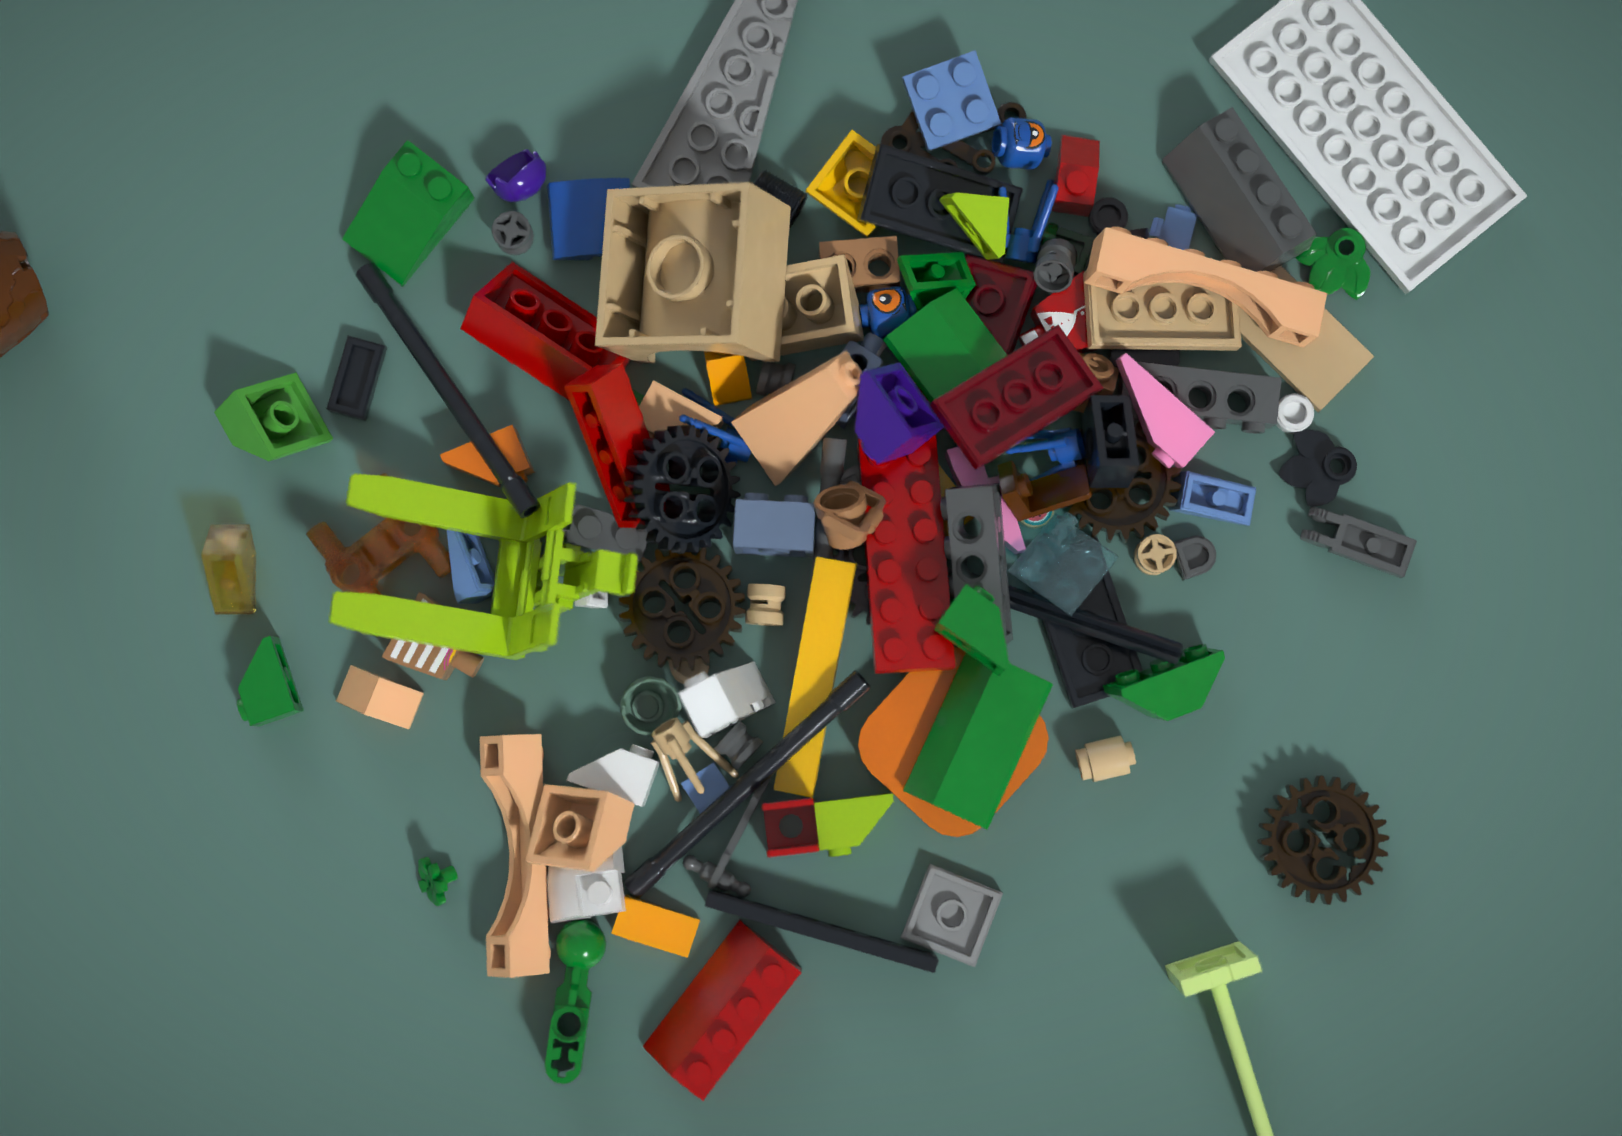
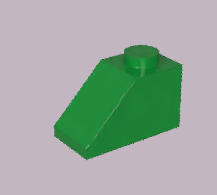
(976, 628)
(268, 686)

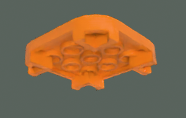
(899, 729)

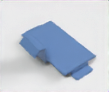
(1177, 227)

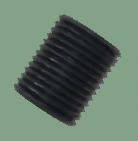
(783, 191)

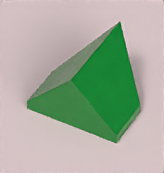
(935, 275)

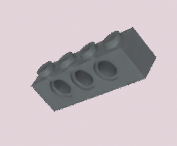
(1258, 391)
(985, 505)

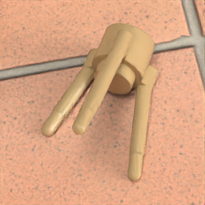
(673, 740)

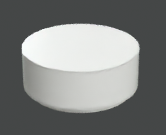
(1294, 413)

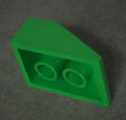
(407, 213)

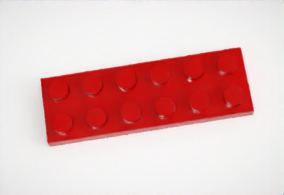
(907, 563)

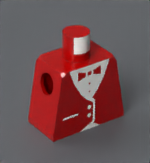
(1065, 310)

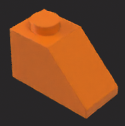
(468, 460)

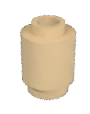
(1105, 759)

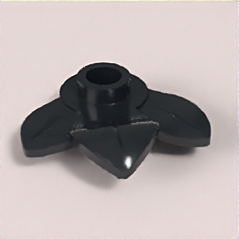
(1312, 467)

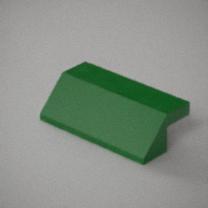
(944, 345)
(977, 740)

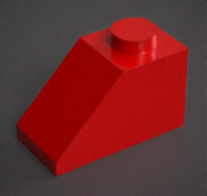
(1076, 175)

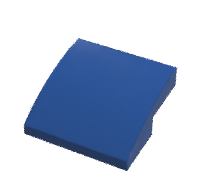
(579, 216)

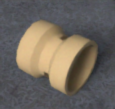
(765, 614)

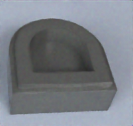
(1194, 556)

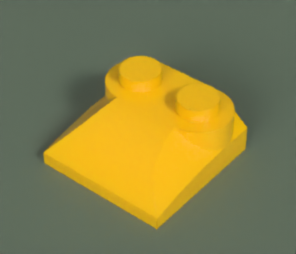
(844, 179)

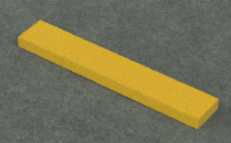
(816, 667)

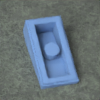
(1214, 498)
(469, 568)

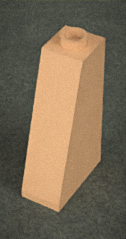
(797, 416)

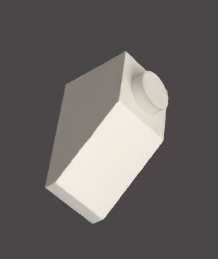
(621, 773)

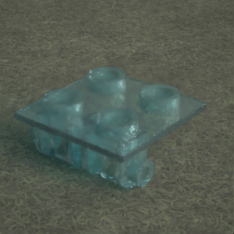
(1063, 563)

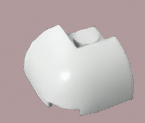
(586, 894)

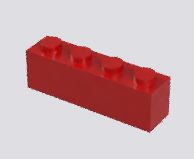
(612, 432)

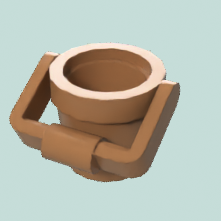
(845, 516)

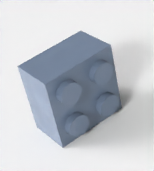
(774, 526)

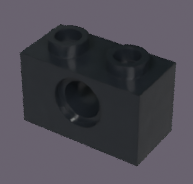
(1110, 441)

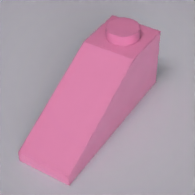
(1165, 420)

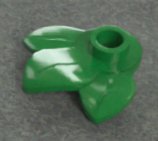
(1333, 269)

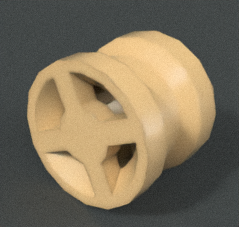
(1162, 552)

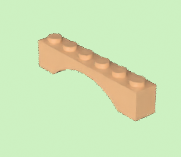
(1279, 307)
(519, 936)

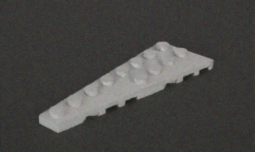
(726, 103)

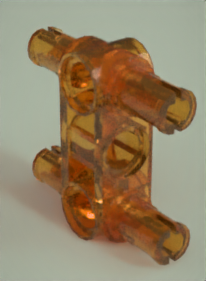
(378, 552)

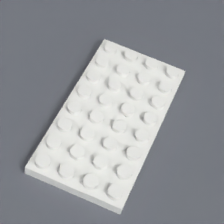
(1368, 132)

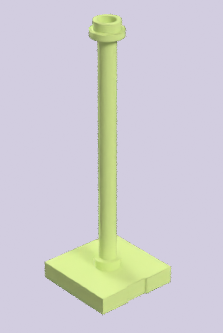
(1213, 972)

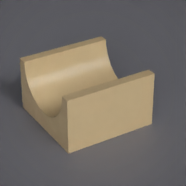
(693, 271)

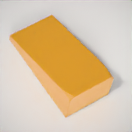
(656, 926)

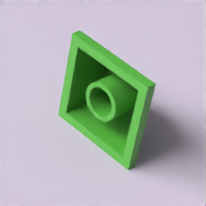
(273, 418)

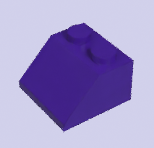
(892, 414)

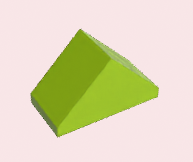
(981, 219)

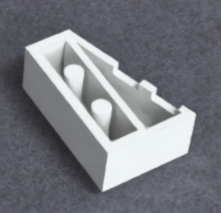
(725, 698)

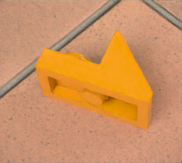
(727, 377)

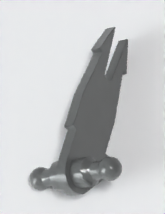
(715, 874)

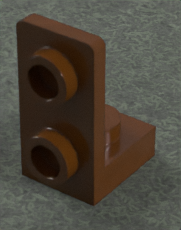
(1043, 494)

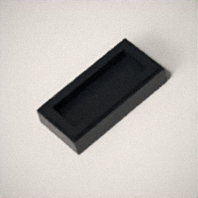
(356, 378)

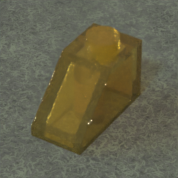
(231, 568)

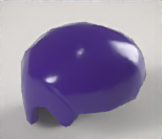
(518, 176)

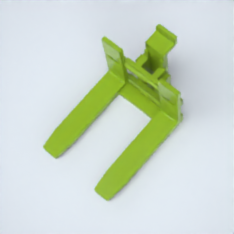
(512, 624)

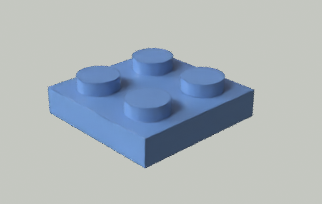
(951, 101)

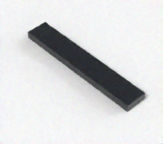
(822, 930)

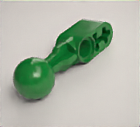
(579, 947)

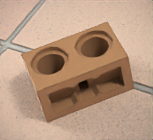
(861, 254)

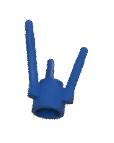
(1025, 243)
(730, 438)
(1062, 444)

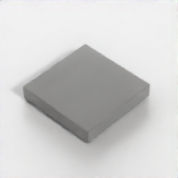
(951, 915)

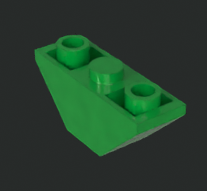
(1169, 688)

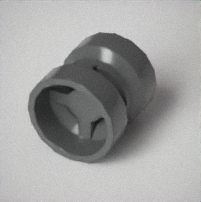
(1055, 265)

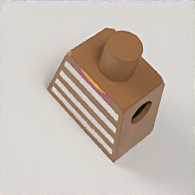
(431, 659)

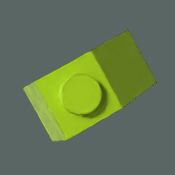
(848, 821)

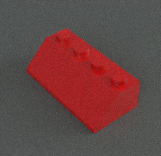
(536, 328)
(721, 1009)

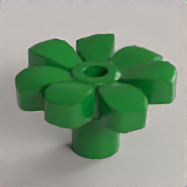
(435, 880)

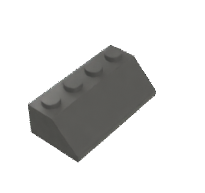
(1238, 195)

